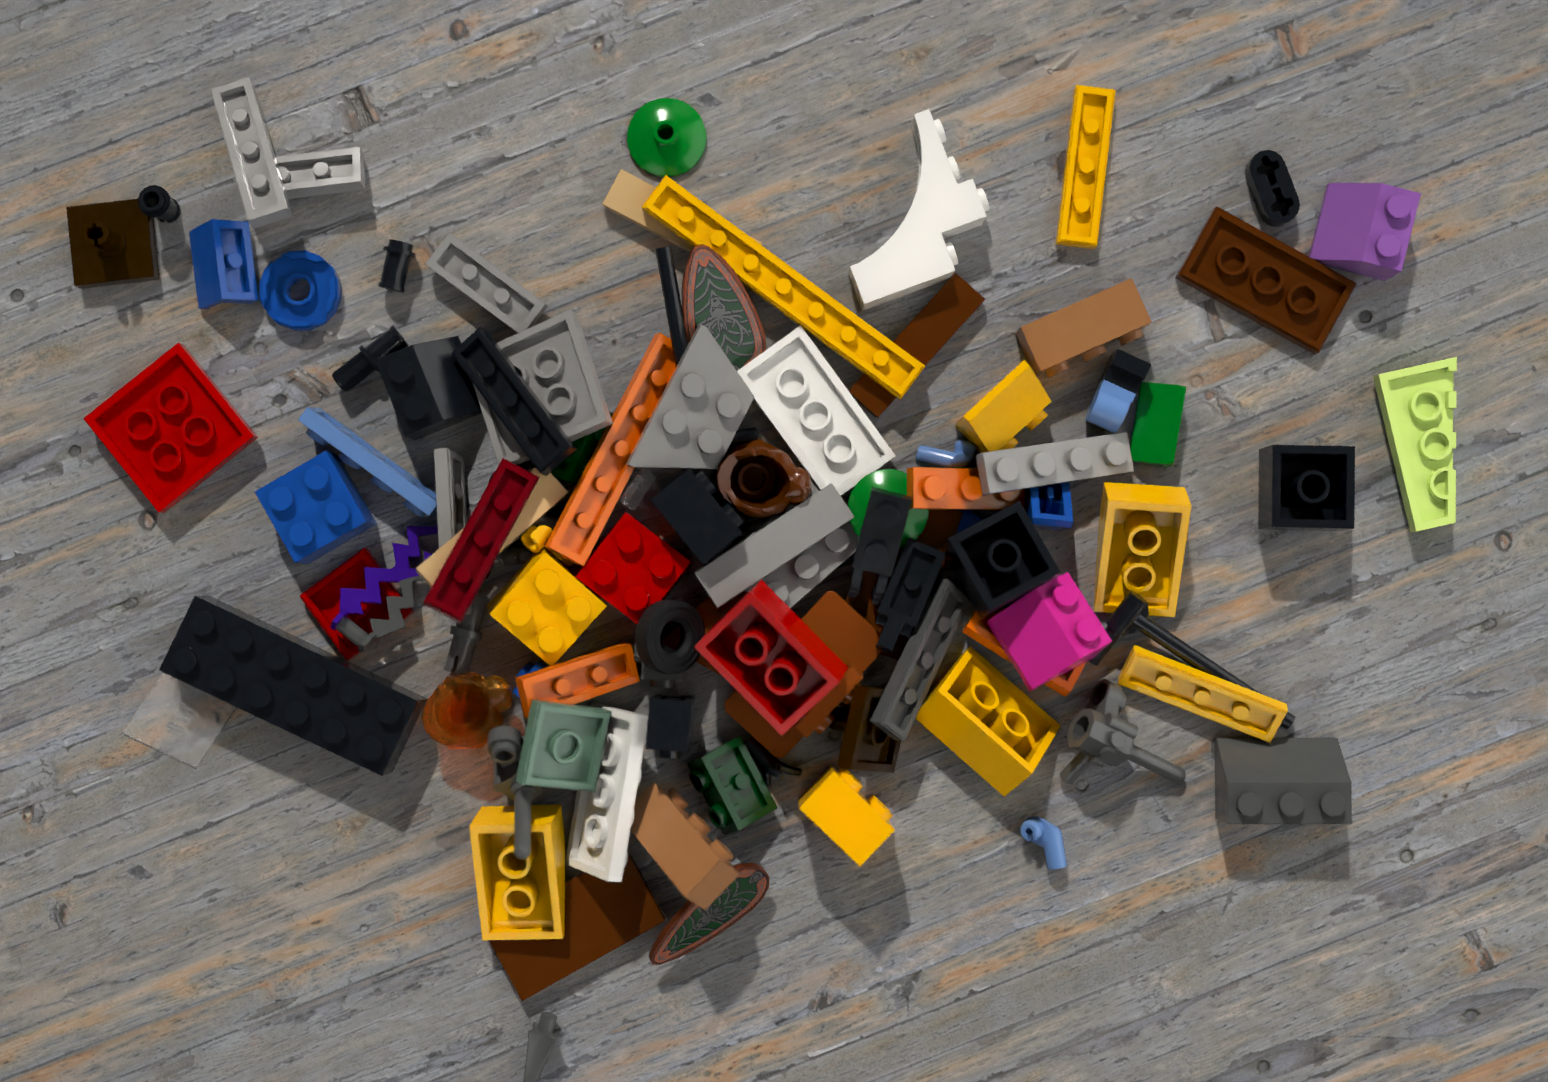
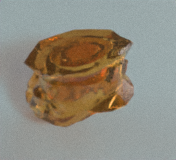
(466, 709)

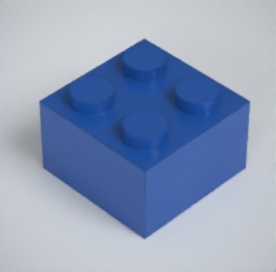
(315, 507)

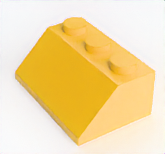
(987, 722)

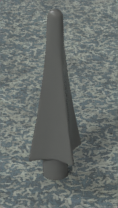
(540, 1043)

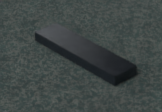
(513, 401)

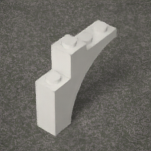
(940, 209)

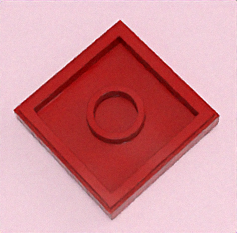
(324, 600)

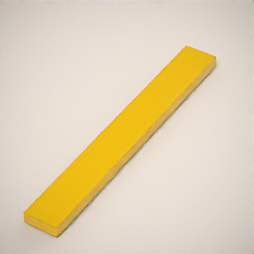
(785, 288)

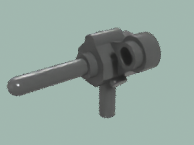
(1108, 739)
(505, 748)

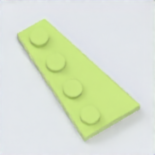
(1419, 428)

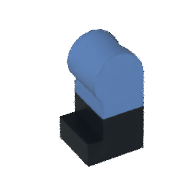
(1116, 390)

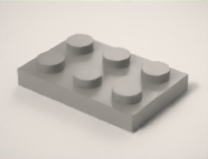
(813, 565)

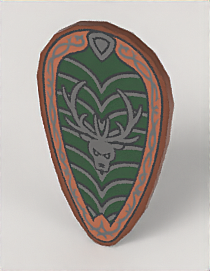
(720, 302)
(696, 926)

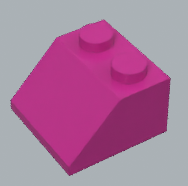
(1049, 631)

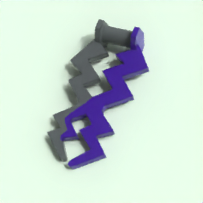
(400, 573)

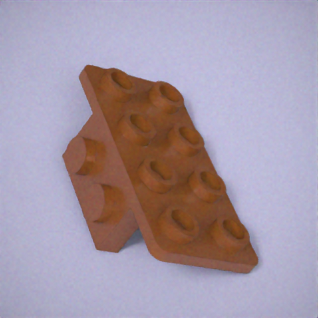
(851, 640)

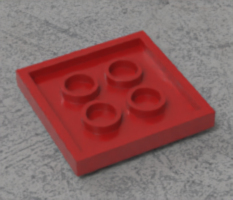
(170, 428)

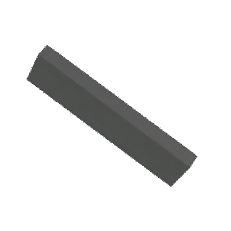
(920, 660)

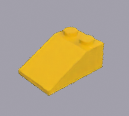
(1141, 545)
(513, 894)

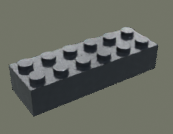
(293, 684)

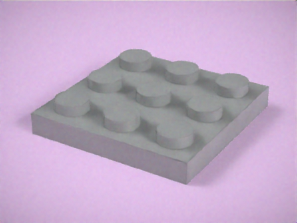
(560, 373)

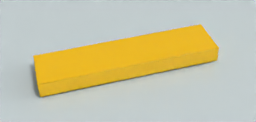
(1085, 167)
(1202, 694)

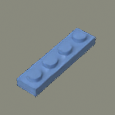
(359, 453)

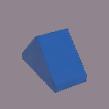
(1050, 506)

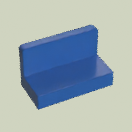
(223, 263)

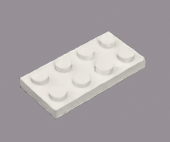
(815, 413)
(605, 816)

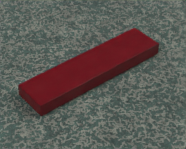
(481, 541)

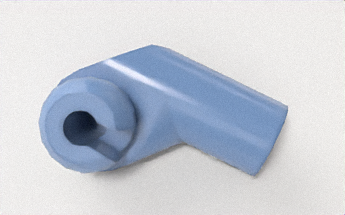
(940, 458)
(1048, 837)

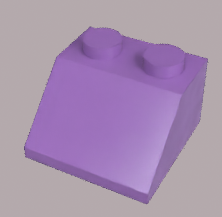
(1365, 228)

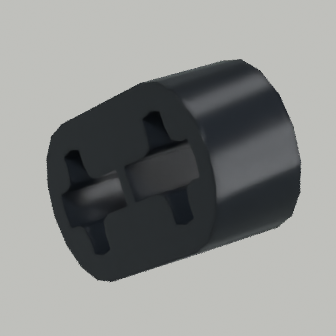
(1280, 184)

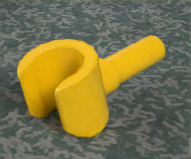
(536, 538)

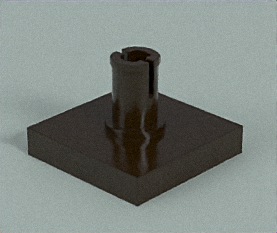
(111, 244)
(863, 743)

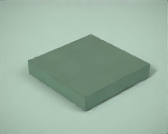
(563, 746)

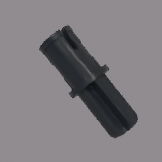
(364, 362)

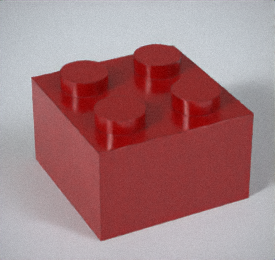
(633, 568)

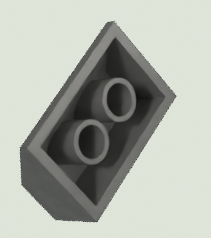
(1281, 781)

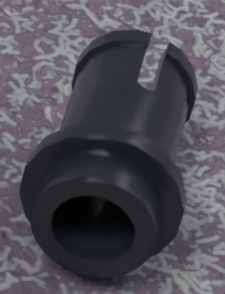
(158, 204)
(396, 265)

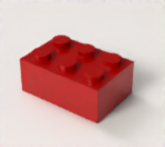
(771, 657)

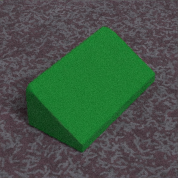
(1157, 423)

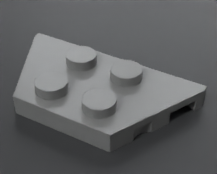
(696, 410)

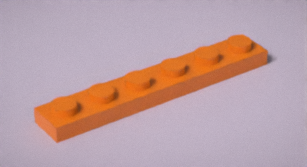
(607, 468)

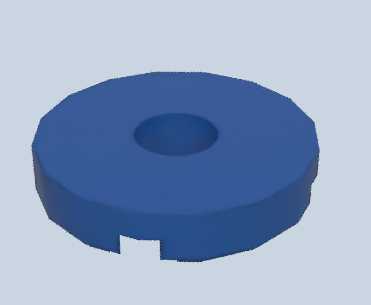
(323, 296)

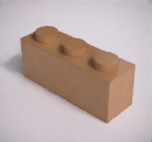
(1084, 329)
(681, 845)

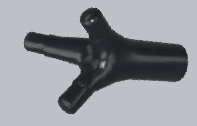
(769, 763)

